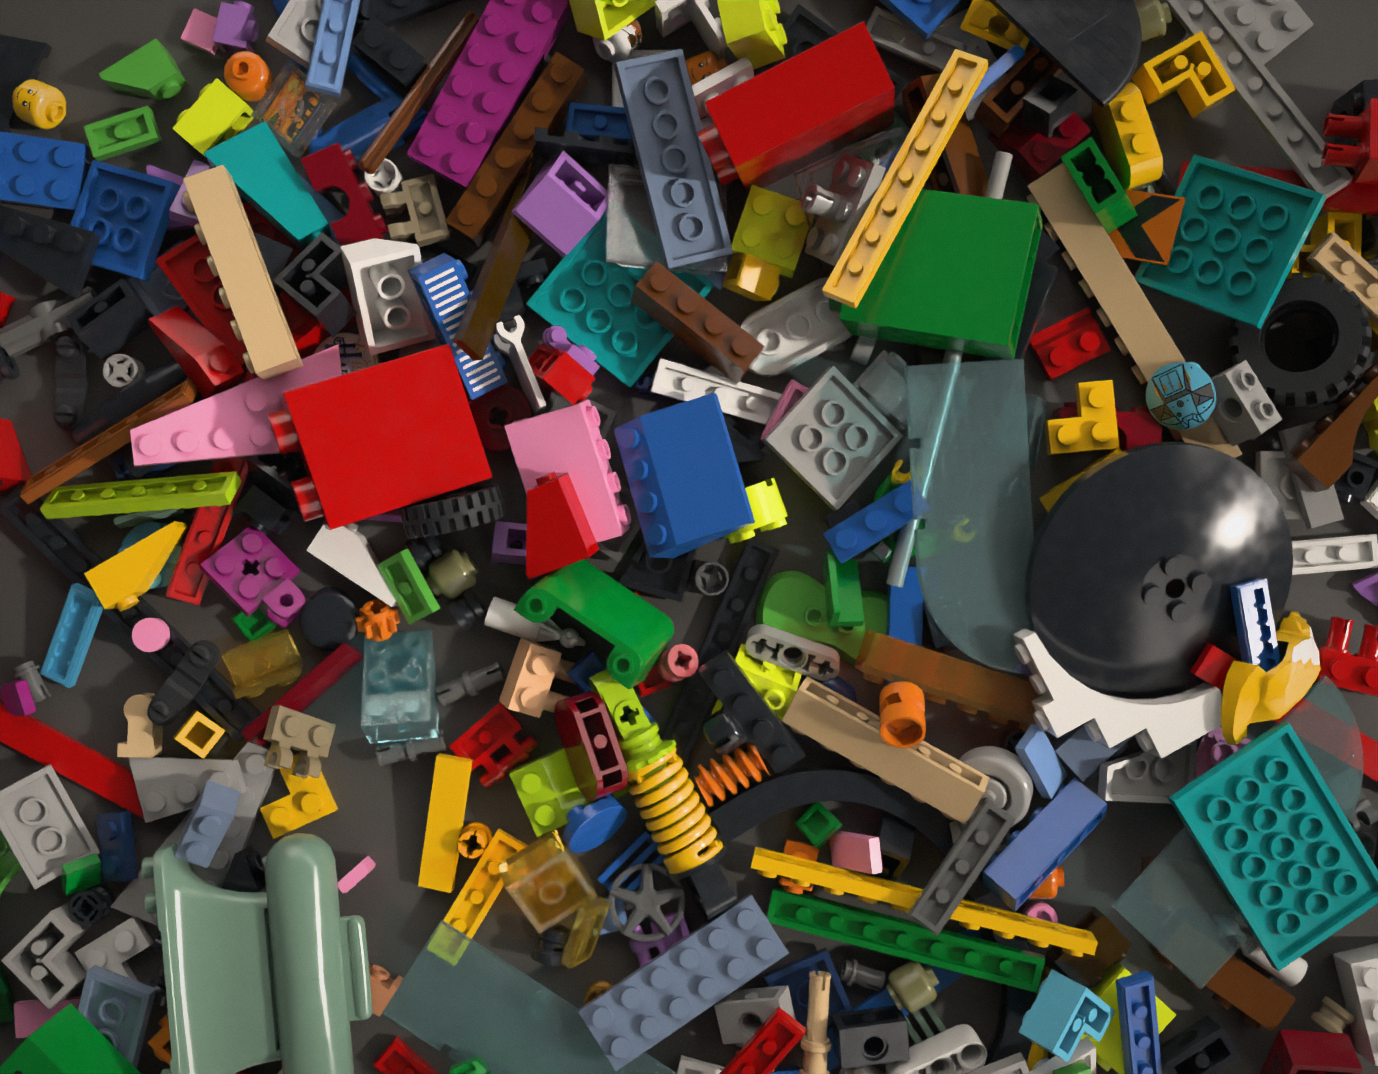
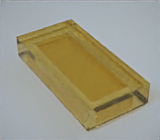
(585, 932)

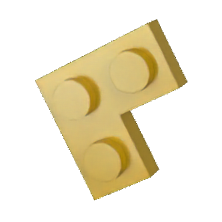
(1093, 428)
(307, 802)

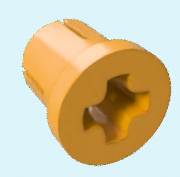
(483, 835)

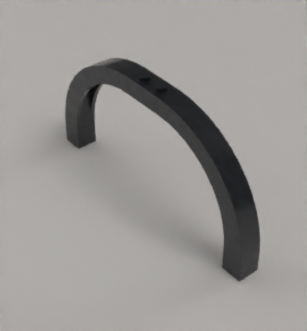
(846, 784)

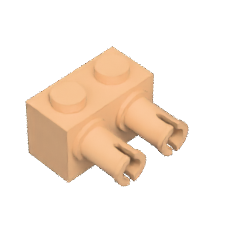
(531, 678)

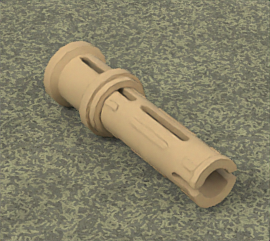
(816, 1043)

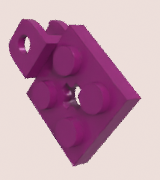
(266, 590)

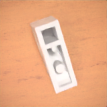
(353, 557)

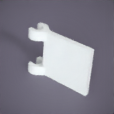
(520, 362)

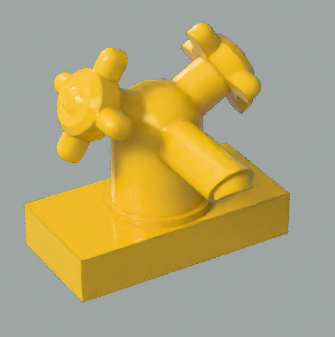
(990, 24)

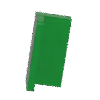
(842, 592)

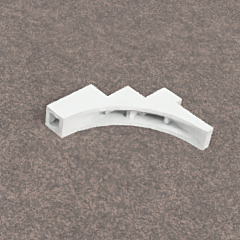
(1157, 723)

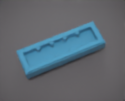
(72, 636)

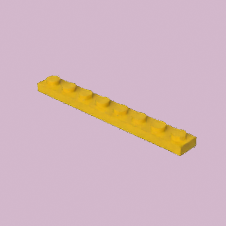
(905, 178)

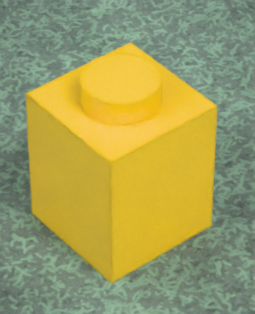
(752, 277)
(199, 734)

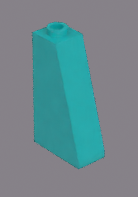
(270, 184)

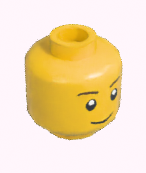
(39, 104)

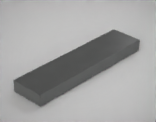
(961, 866)

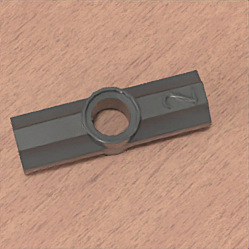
(44, 324)

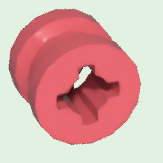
(670, 667)

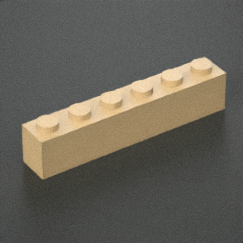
(242, 272)
(855, 734)

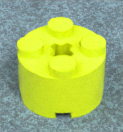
(766, 509)

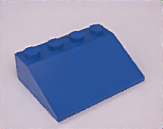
(683, 476)

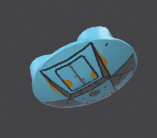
(1181, 395)

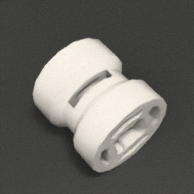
(385, 172)

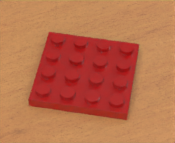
(195, 282)

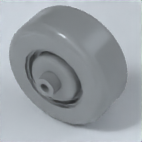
(1009, 781)

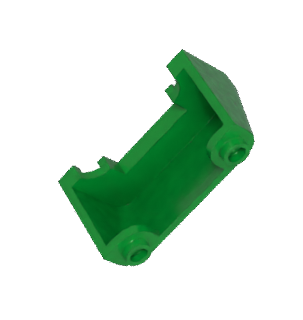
(608, 609)

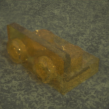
(263, 664)

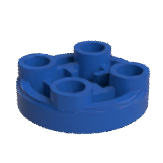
(593, 824)

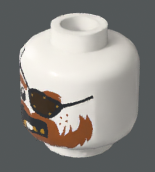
(621, 44)

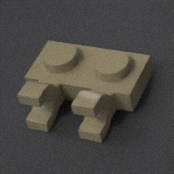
(425, 211)
(299, 732)

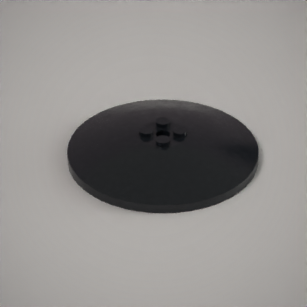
(1129, 531)

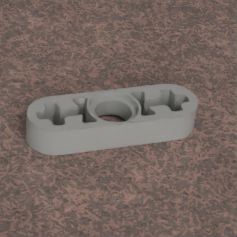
(800, 665)

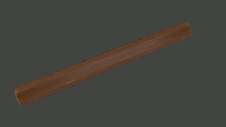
(418, 94)

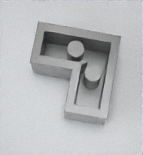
(44, 960)

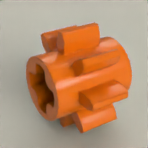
(377, 620)

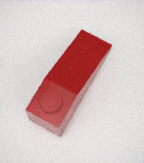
(197, 352)
(561, 374)

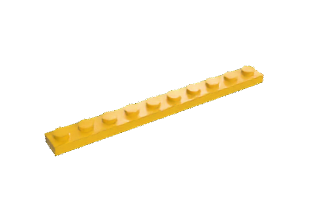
(902, 897)

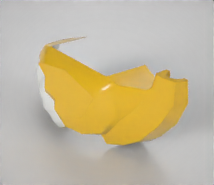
(1261, 696)

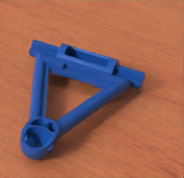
(363, 127)

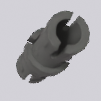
(470, 683)
(409, 749)

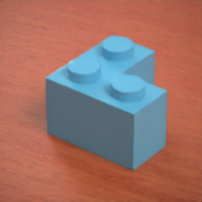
(1063, 1014)

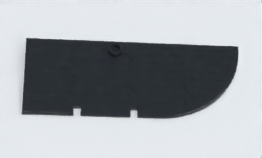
(1087, 39)

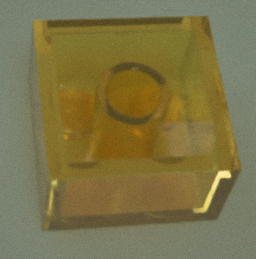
(547, 881)

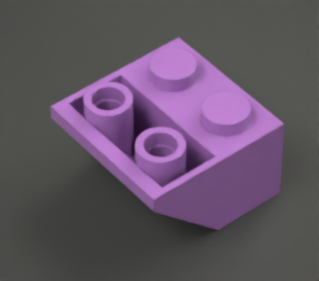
(562, 203)

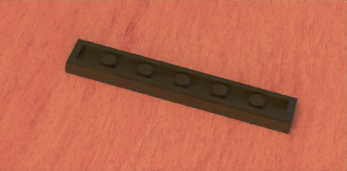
(495, 279)

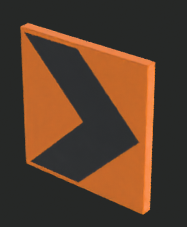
(1153, 231)

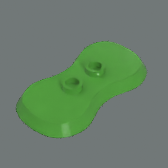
(798, 606)

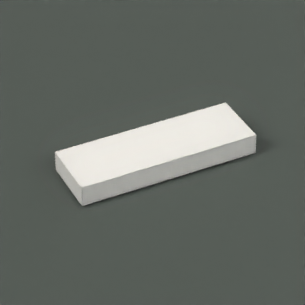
(1335, 554)

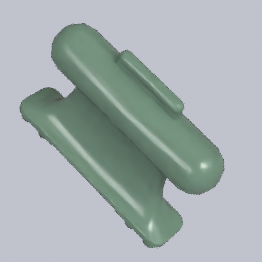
(260, 969)

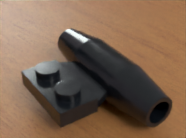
(126, 402)

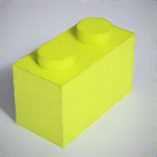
(213, 117)

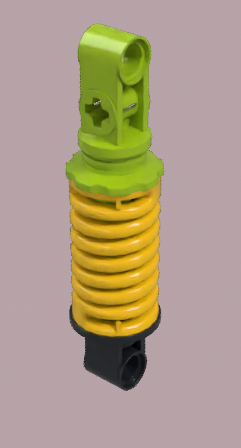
(667, 799)

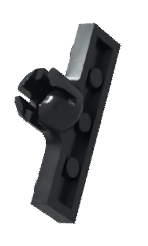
(745, 716)

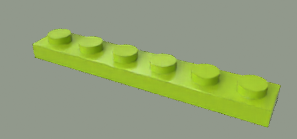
(141, 495)

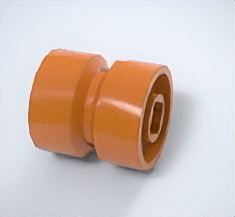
(902, 714)

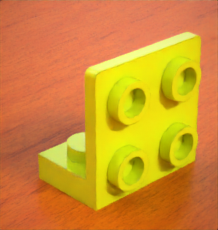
(772, 681)

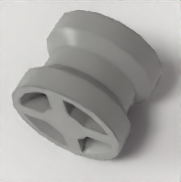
(116, 370)

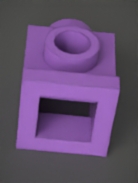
(235, 28)
(504, 536)

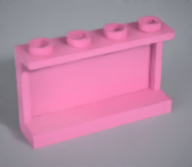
(572, 444)

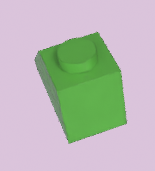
(146, 73)

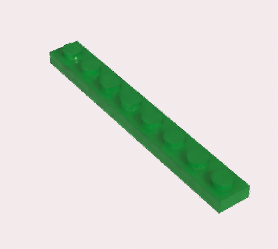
(906, 939)

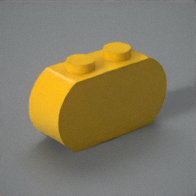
(1129, 138)

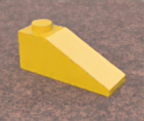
(134, 569)

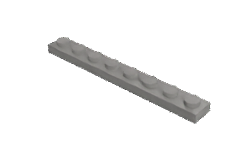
(1263, 96)

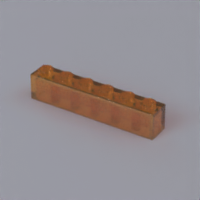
(947, 678)

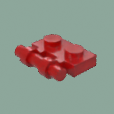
(486, 737)

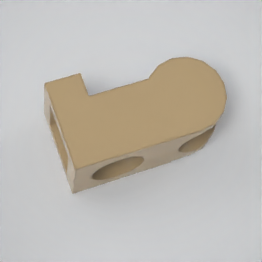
(143, 735)

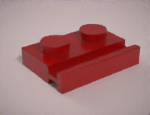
(1068, 344)

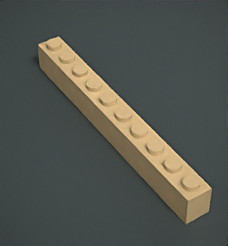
(1115, 288)

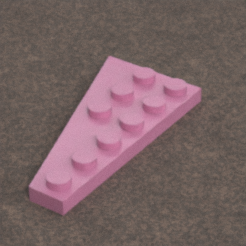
(228, 422)

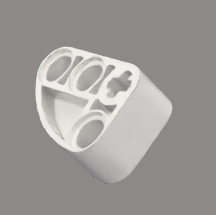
(948, 1049)

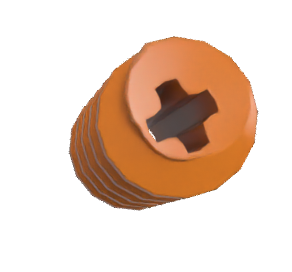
(730, 773)

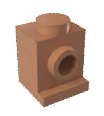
(382, 987)

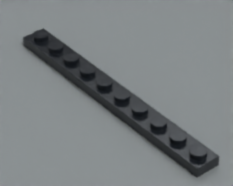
(75, 558)

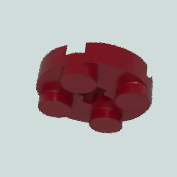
(504, 399)

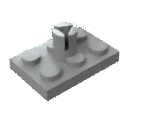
(840, 206)

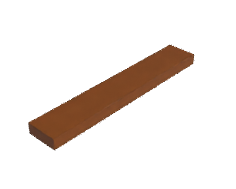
(106, 442)

